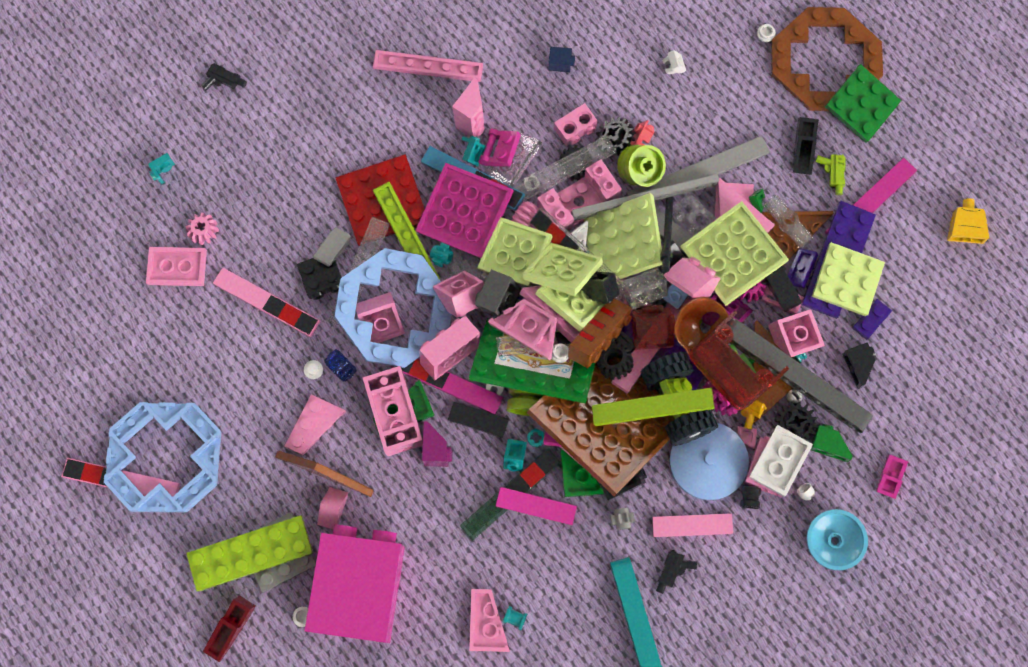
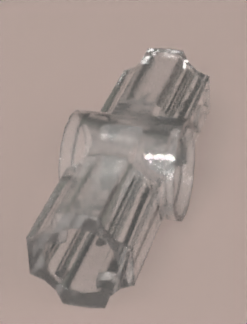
(796, 231)

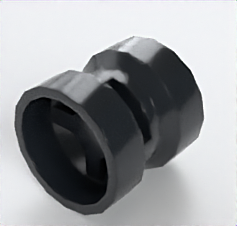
(750, 497)

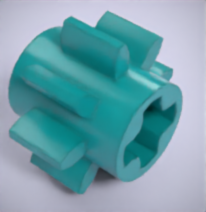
(441, 254)

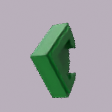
(757, 199)

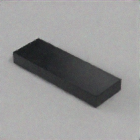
(478, 419)

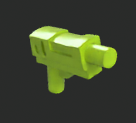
(835, 167)

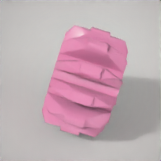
(525, 213)
(209, 228)

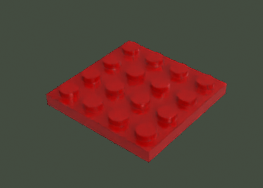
(362, 203)

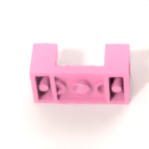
(594, 188)
(398, 430)

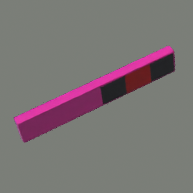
(456, 387)

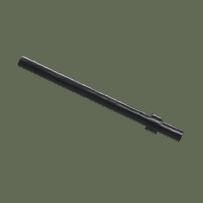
(666, 254)

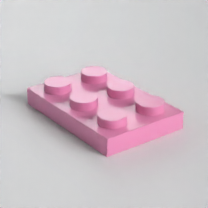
(176, 266)

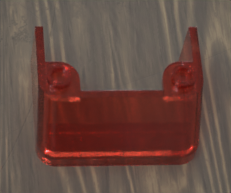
(728, 370)

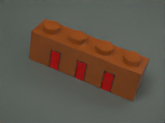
(599, 333)

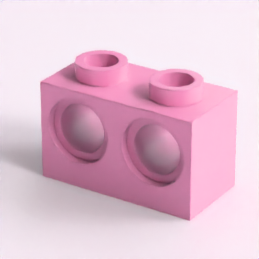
(572, 122)

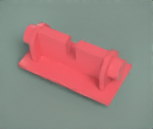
(643, 133)

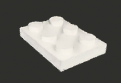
(780, 461)

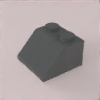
(497, 293)

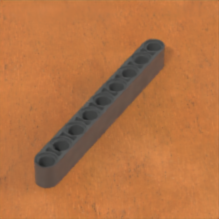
(799, 377)

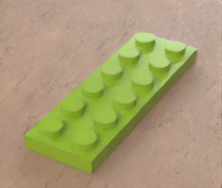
(249, 553)

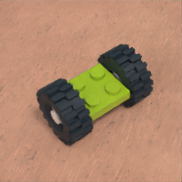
(670, 376)

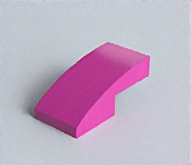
(892, 476)

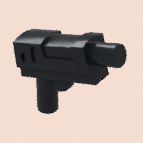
(219, 75)
(674, 565)

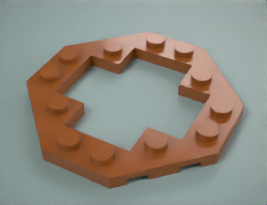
(798, 32)

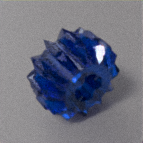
(340, 365)

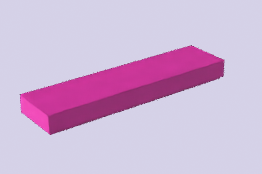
(536, 506)

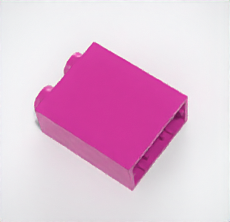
(355, 585)

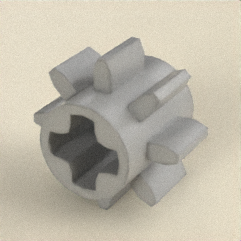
(622, 519)

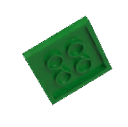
(863, 103)

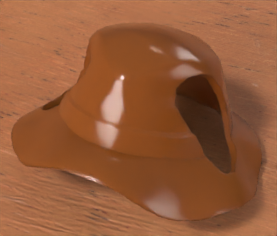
(687, 324)

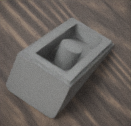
(332, 246)

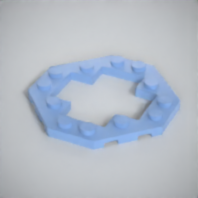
(360, 331)
(159, 498)

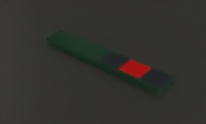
(523, 482)

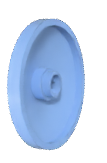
(710, 464)

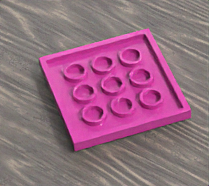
(464, 210)

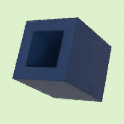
(561, 59)

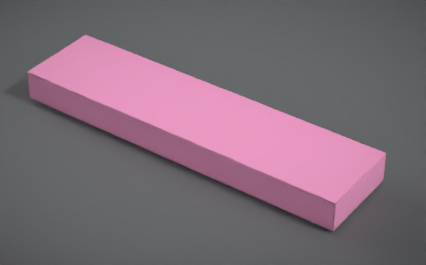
(692, 525)

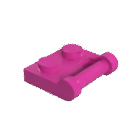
(504, 150)

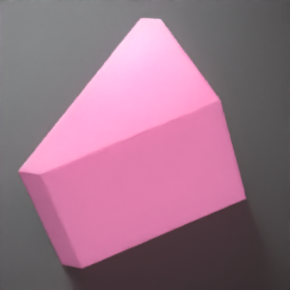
(331, 507)

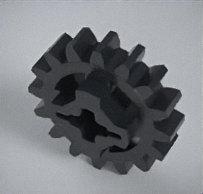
(619, 132)
(794, 414)

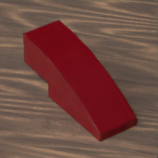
(229, 628)

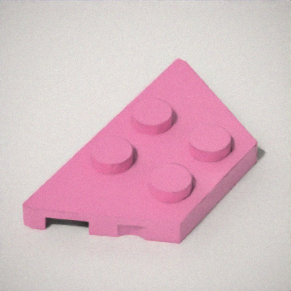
(562, 325)
(528, 326)

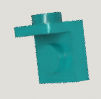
(473, 150)
(160, 165)
(514, 455)

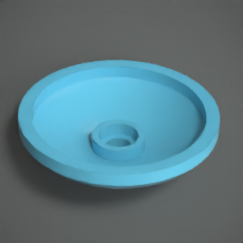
(847, 530)

